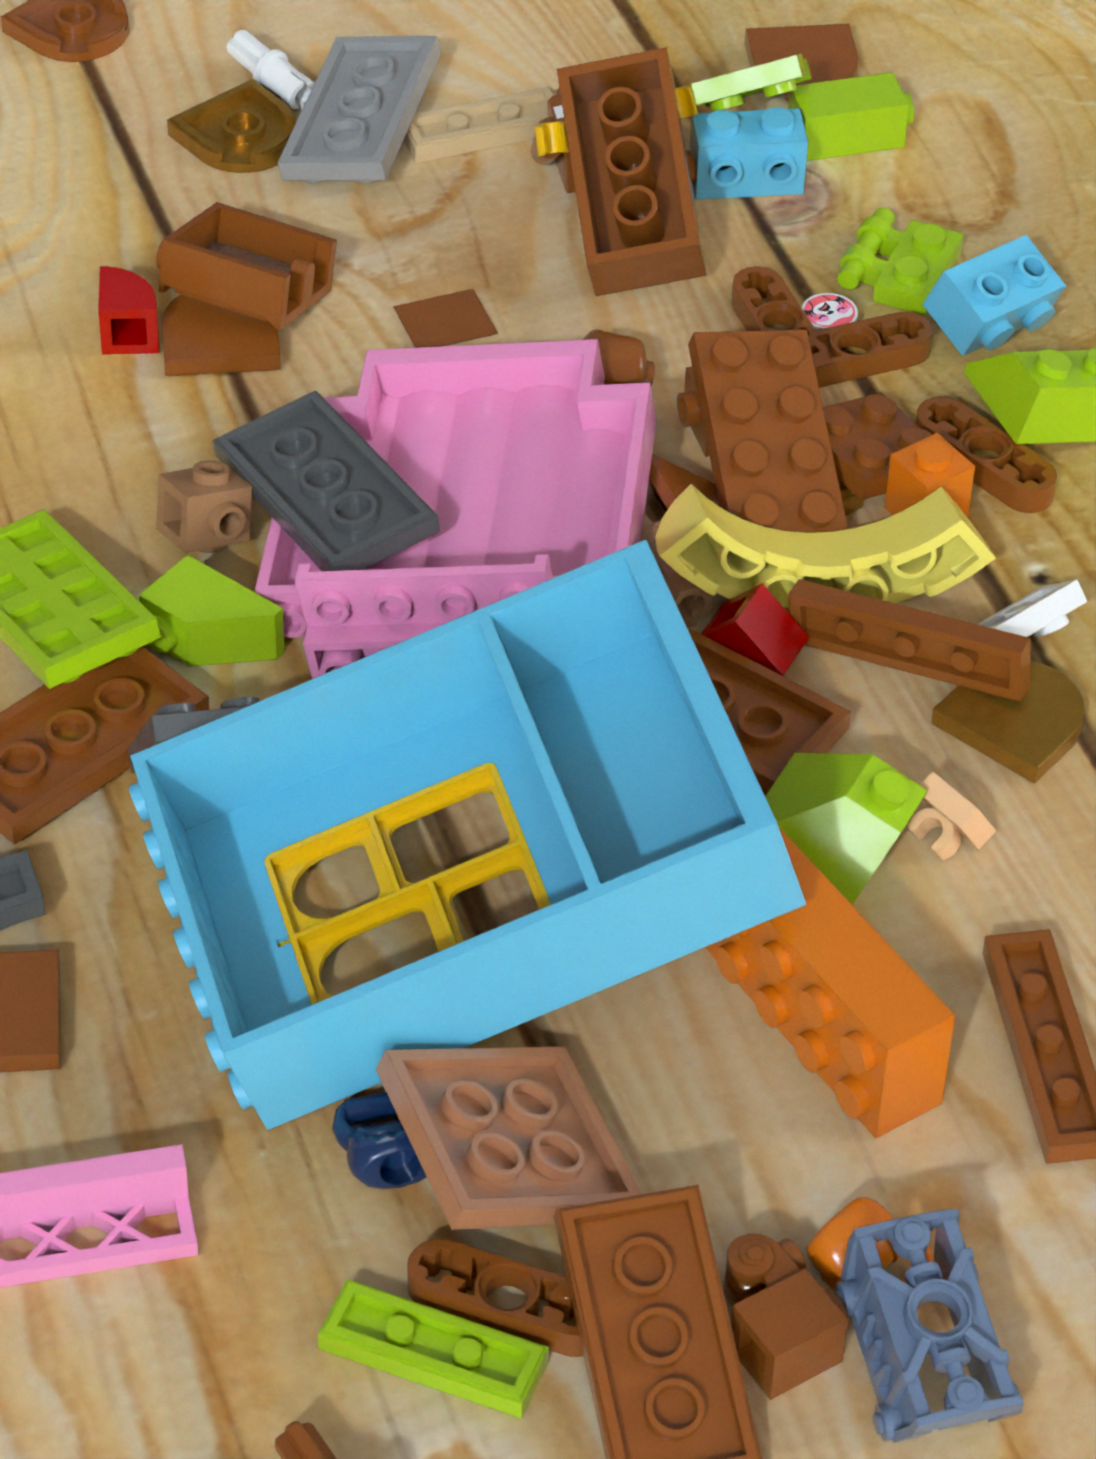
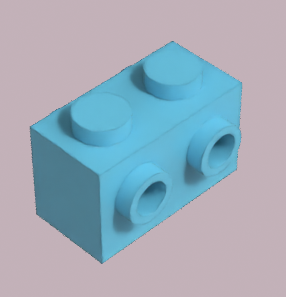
(748, 153)
(995, 296)

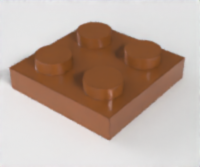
(864, 436)

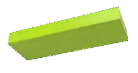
(433, 1348)

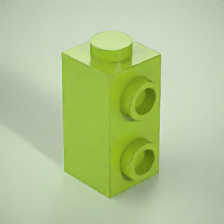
(853, 115)

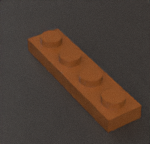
(912, 640)
(1045, 1041)

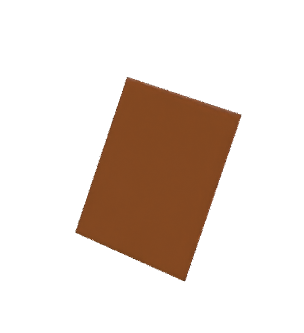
(445, 319)

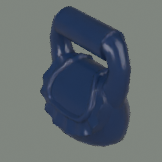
(376, 1153)

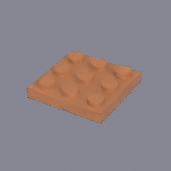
(504, 1133)

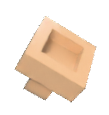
(951, 812)

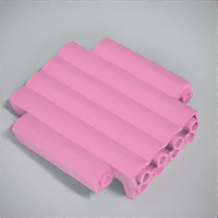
(516, 459)

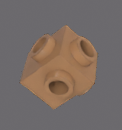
(204, 507)

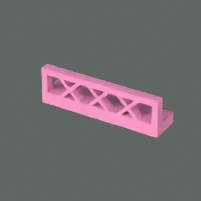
(97, 1192)

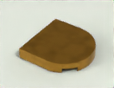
(236, 129)
(1018, 735)

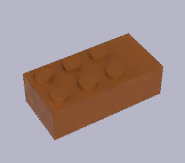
(631, 172)

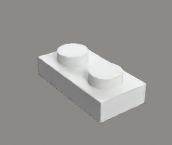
(1039, 611)

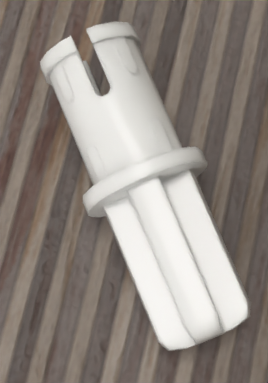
(270, 69)

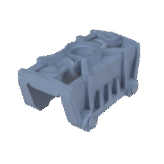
(897, 1342)

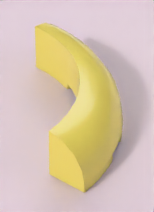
(889, 560)

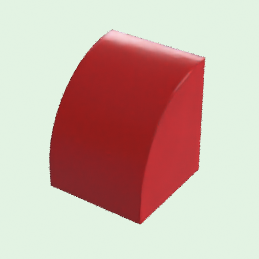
(126, 313)
(758, 629)

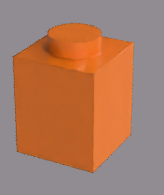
(925, 468)

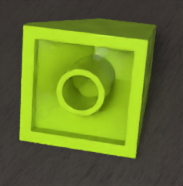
(843, 812)

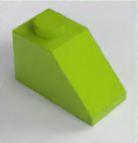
(212, 617)

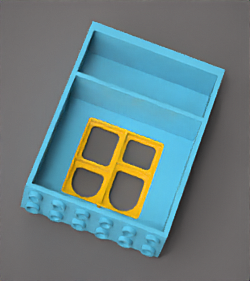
(614, 797)

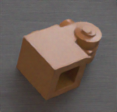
(781, 1315)

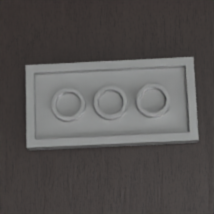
(359, 108)

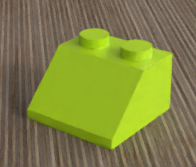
(1040, 394)

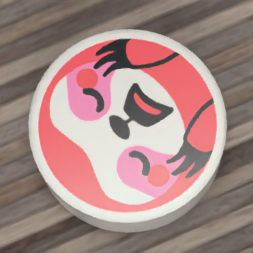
(829, 310)

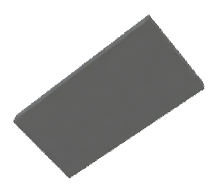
(326, 485)

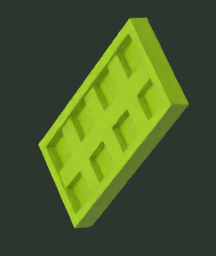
(62, 605)

